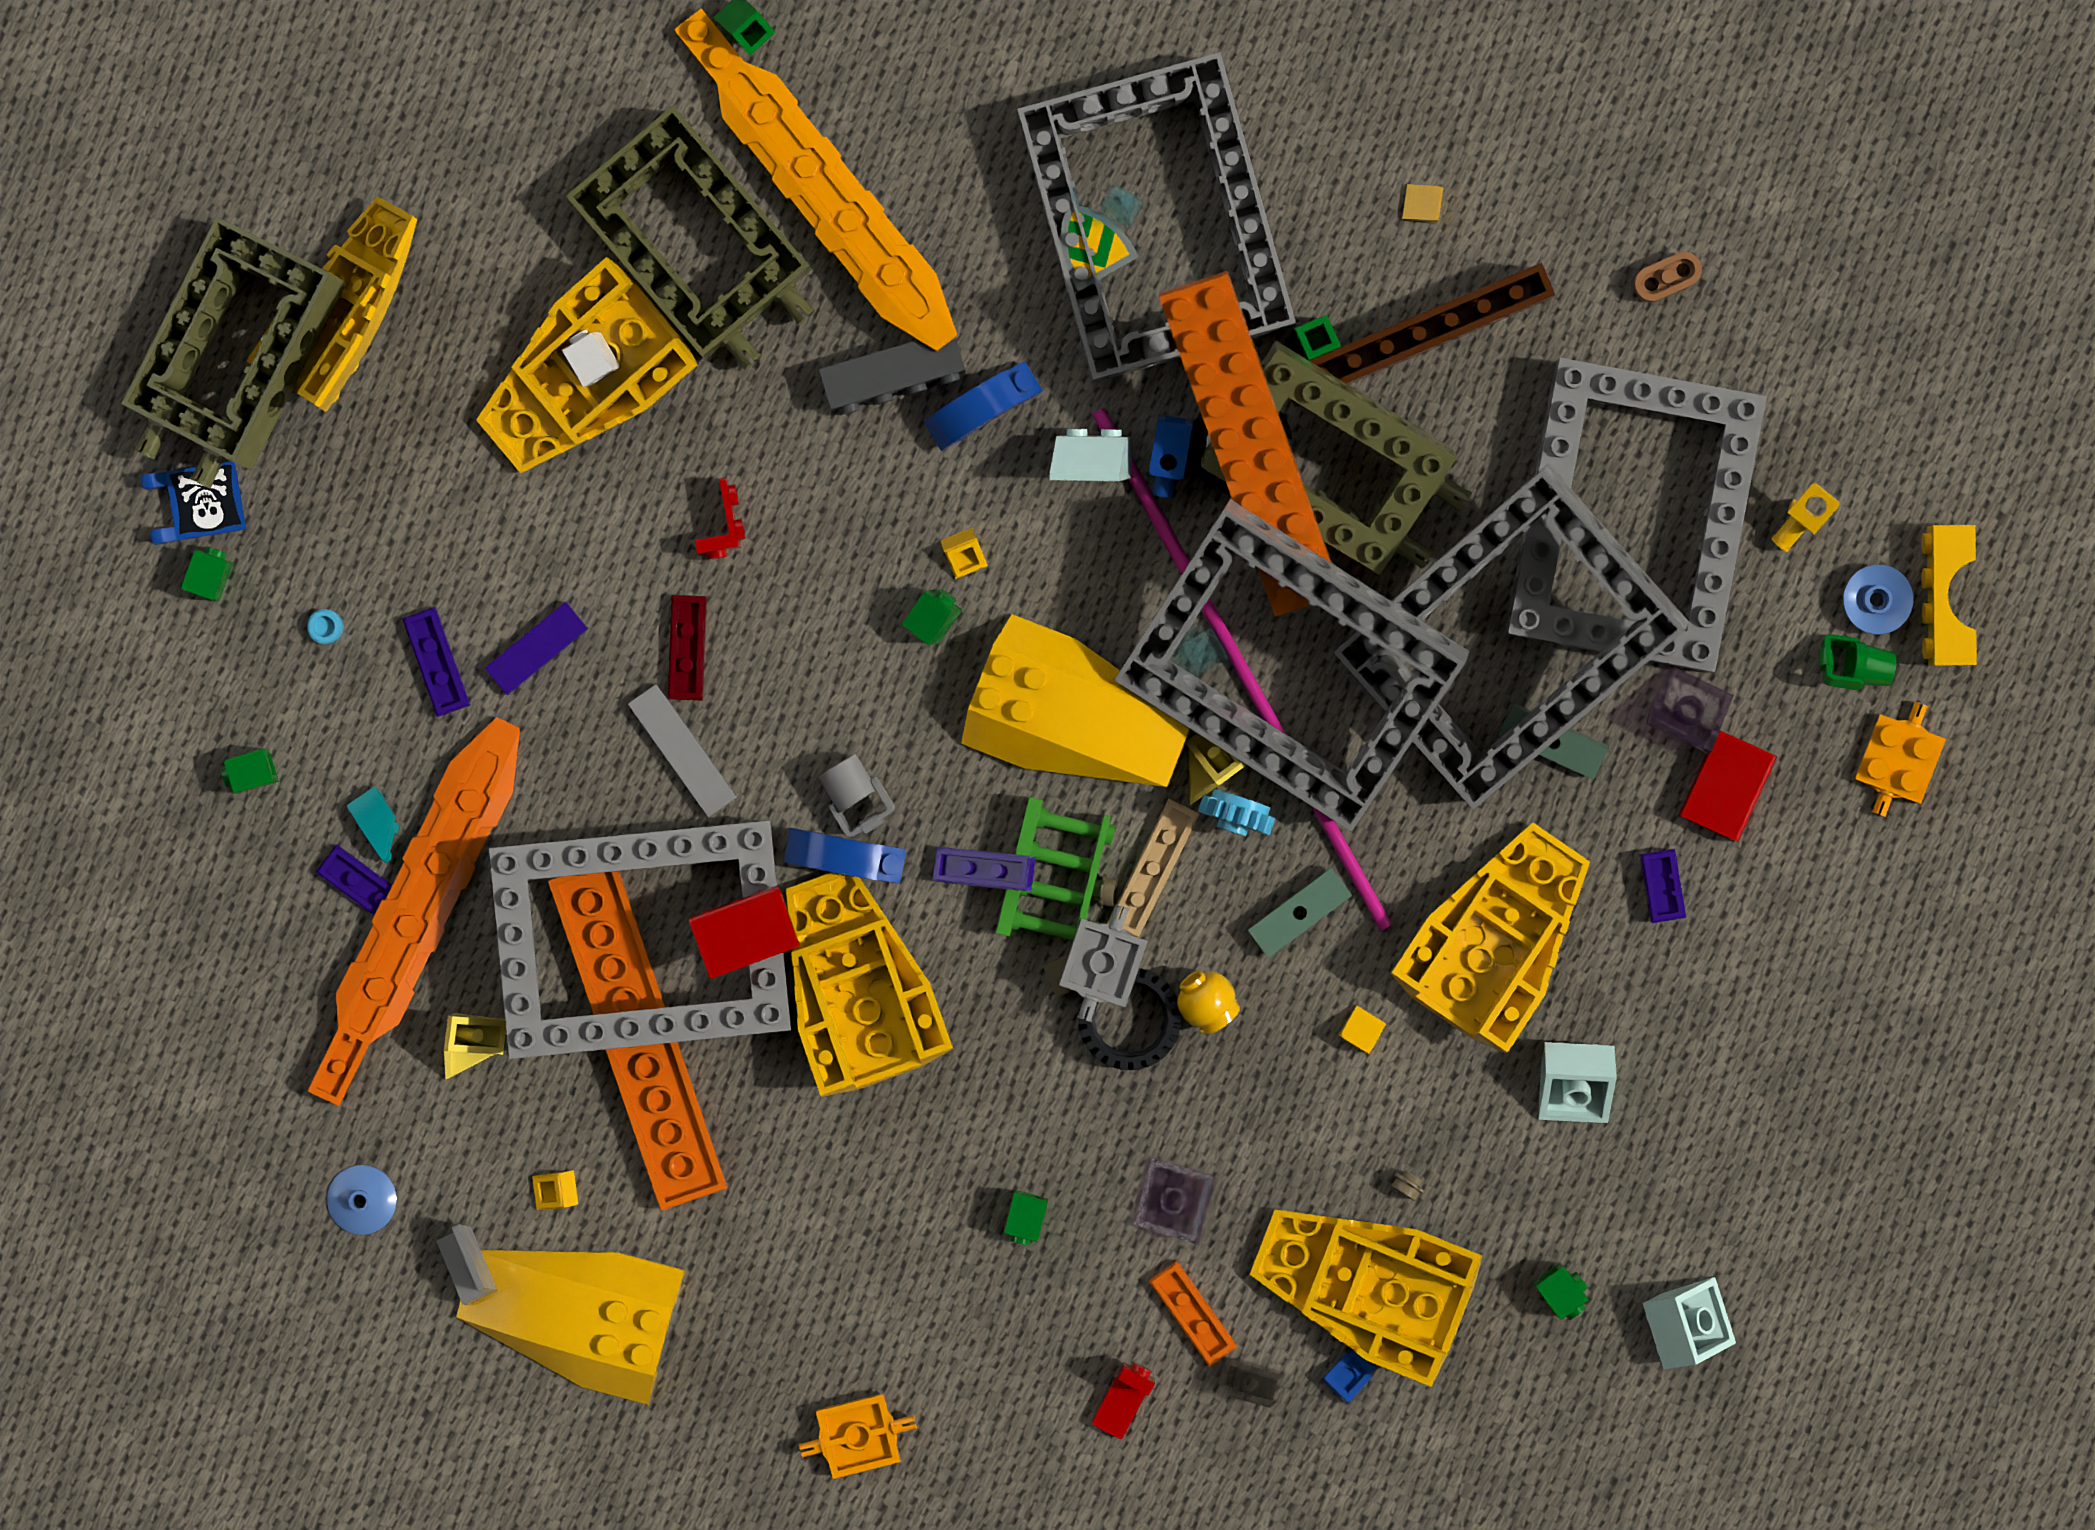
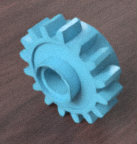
(1237, 813)

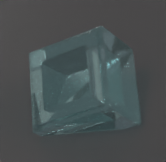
(1121, 206)
(1204, 652)

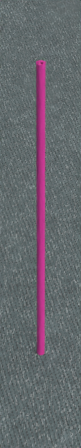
(1247, 678)

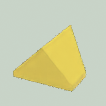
(1208, 766)
(471, 1040)

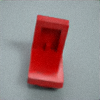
(717, 546)
(1124, 1399)

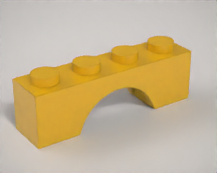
(1948, 639)

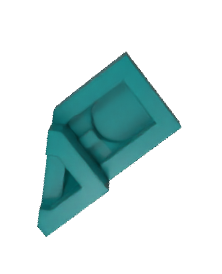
(375, 821)

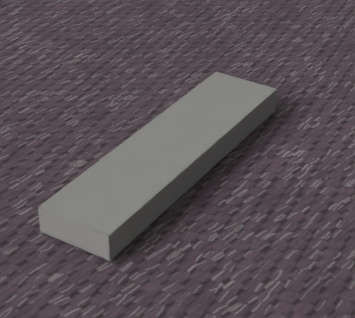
(682, 750)

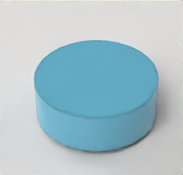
(325, 626)

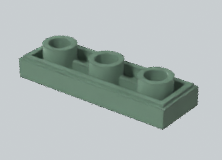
(1572, 751)
(1317, 898)

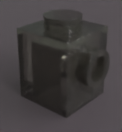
(1252, 1382)

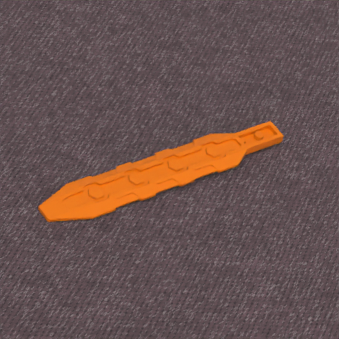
(419, 902)

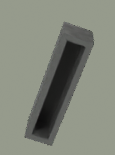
(890, 372)

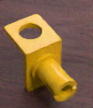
(1803, 519)

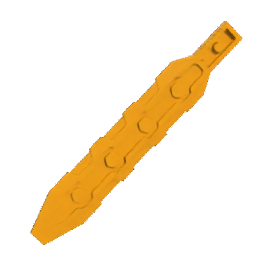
(822, 188)

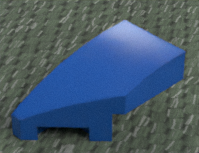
(1348, 1375)

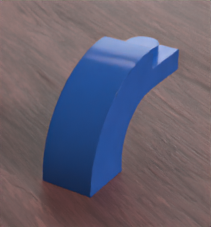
(982, 405)
(844, 855)

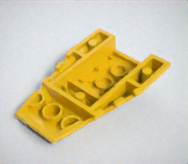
(372, 268)
(542, 402)
(1060, 711)
(1496, 940)
(858, 989)
(1371, 1286)
(581, 1315)

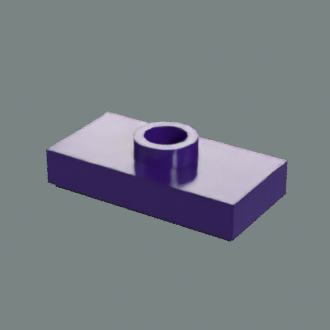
(1662, 885)

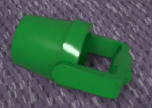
(1862, 664)

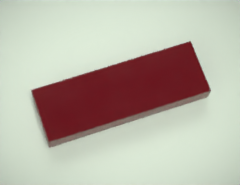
(687, 647)

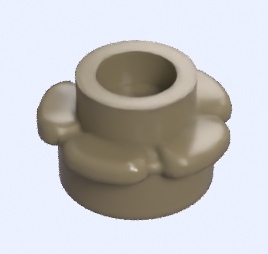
(1105, 891)
(1408, 1185)

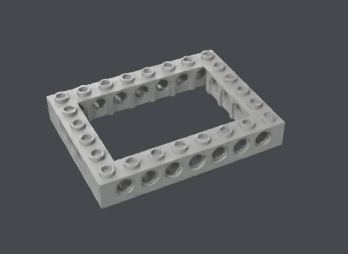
(1194, 80)
(1742, 418)
(1248, 737)
(1441, 740)
(536, 1037)

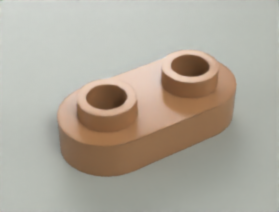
(1666, 277)

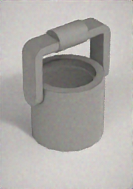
(849, 784)

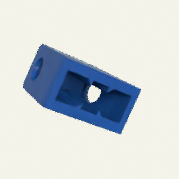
(1172, 438)

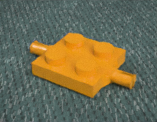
(1900, 759)
(858, 1435)

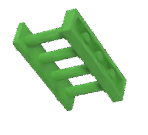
(1039, 817)

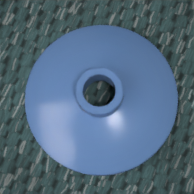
(1895, 594)
(379, 1197)

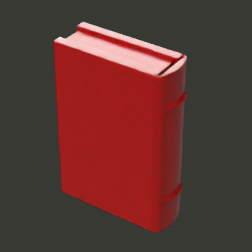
(1727, 786)
(744, 932)

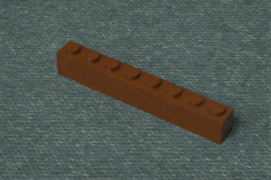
(1438, 326)

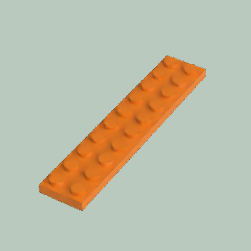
(1241, 417)
(652, 1076)

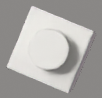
(590, 357)

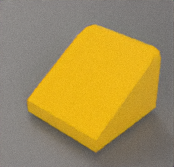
(1422, 203)
(963, 553)
(1362, 1029)
(555, 1190)

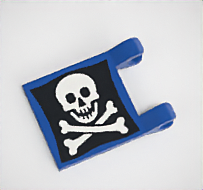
(196, 508)

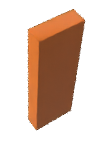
(1192, 1313)

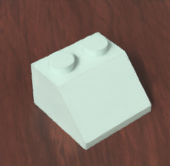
(1091, 457)
(1577, 1082)
(1689, 1324)

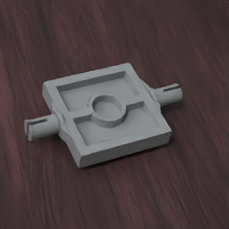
(1103, 962)

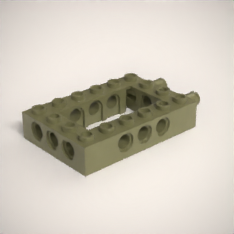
(772, 281)
(189, 329)
(1420, 454)

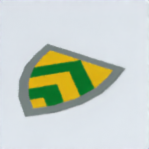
(1106, 238)

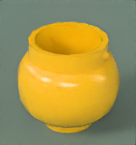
(1207, 1001)

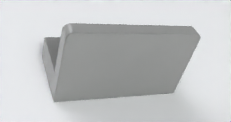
(466, 1264)

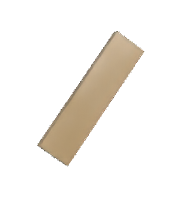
(1155, 865)

